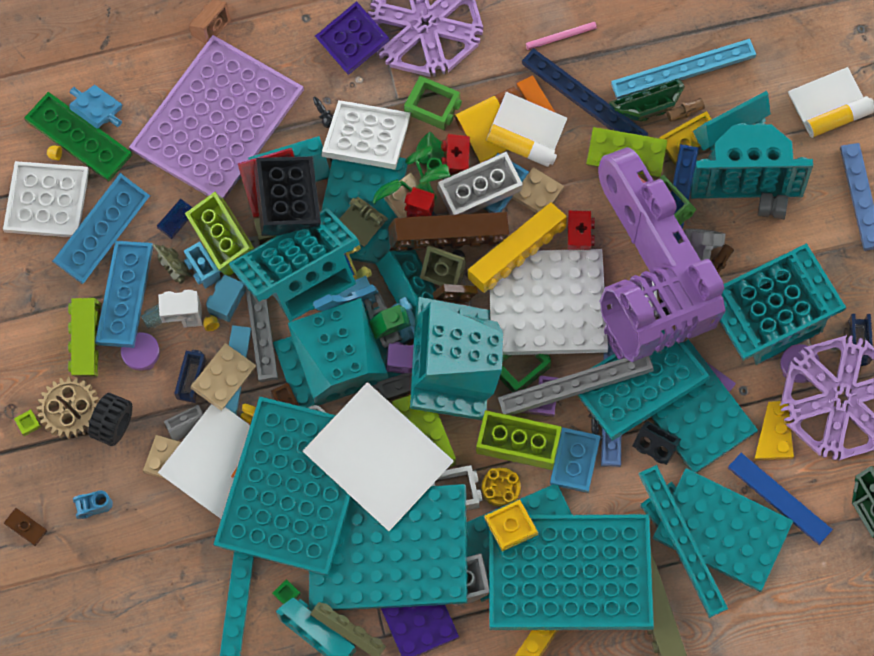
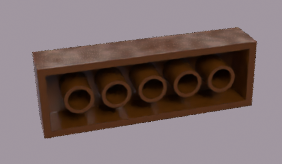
(448, 231)

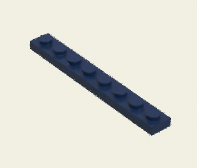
(579, 94)

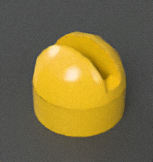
(54, 152)
(211, 323)

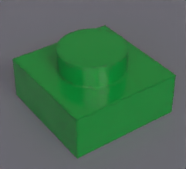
(286, 592)

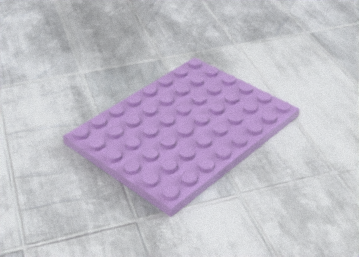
(216, 118)

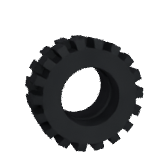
(110, 419)

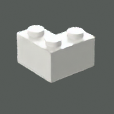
(181, 307)

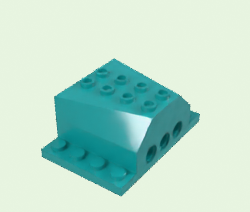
(751, 162)
(300, 266)
(779, 305)
(332, 354)
(454, 358)

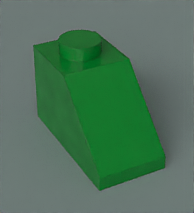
(389, 321)

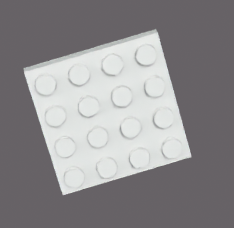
(366, 134)
(46, 199)

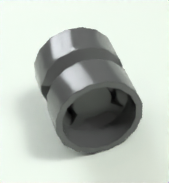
(773, 205)

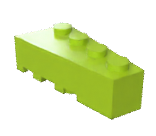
(83, 336)

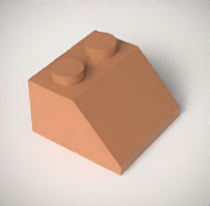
(210, 21)

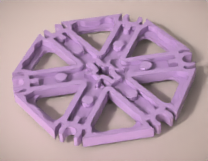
(413, 32)
(822, 403)

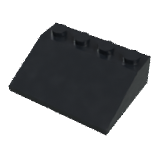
(286, 194)

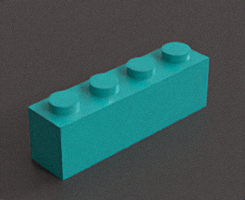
(318, 635)

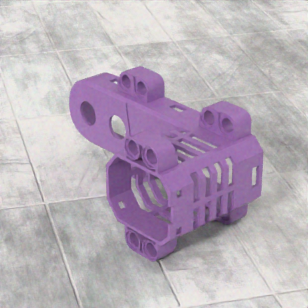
(684, 282)

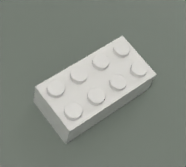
(480, 185)

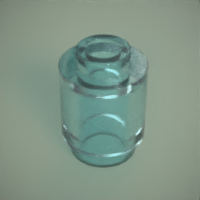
(151, 317)

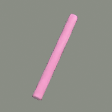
(562, 35)

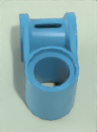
(88, 505)

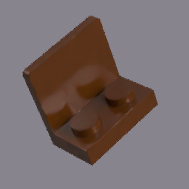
(455, 293)

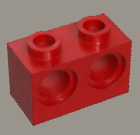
(419, 203)

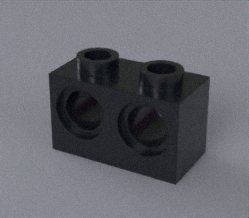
(658, 438)

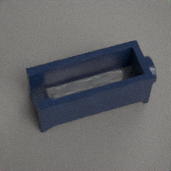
(861, 329)
(191, 368)

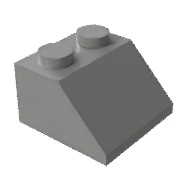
(476, 579)

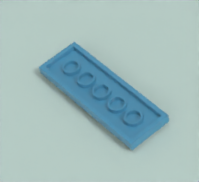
(101, 228)
(124, 294)

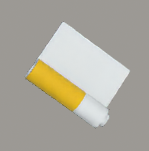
(830, 102)
(527, 129)

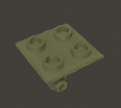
(362, 220)
(169, 259)

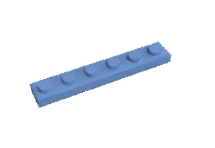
(860, 192)

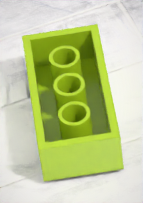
(649, 149)
(219, 231)
(428, 423)
(518, 440)

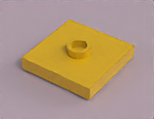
(511, 525)

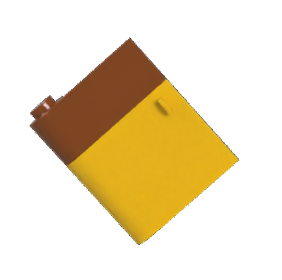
(477, 122)

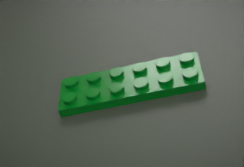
(78, 136)

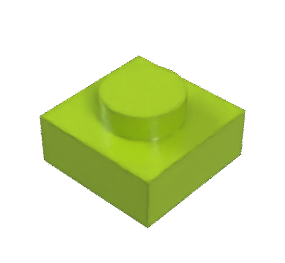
(27, 422)

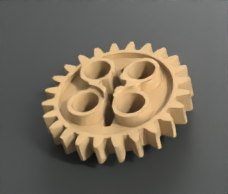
(55, 420)

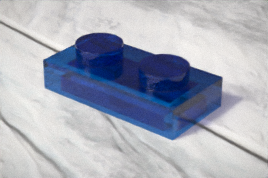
(174, 219)

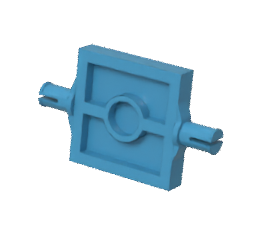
(95, 106)

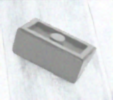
(182, 424)

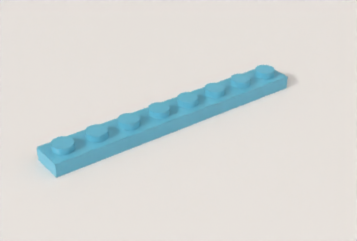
(684, 68)

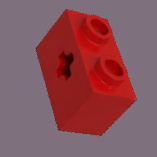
(459, 146)
(580, 221)

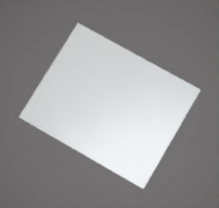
(378, 456)
(208, 458)

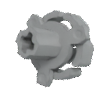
(704, 241)

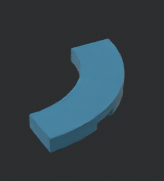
(330, 301)

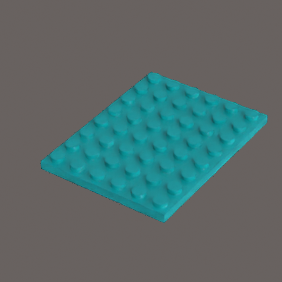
(279, 497)
(409, 566)
(574, 575)

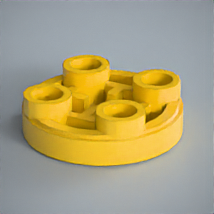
(501, 486)

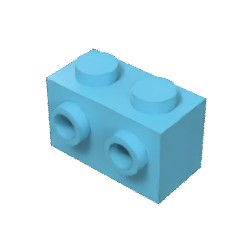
(201, 263)

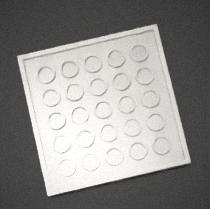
(552, 304)

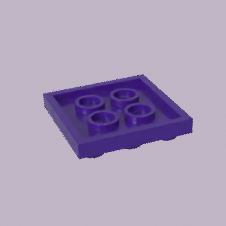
(352, 38)
(420, 628)

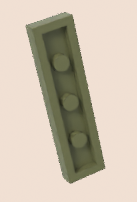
(348, 630)

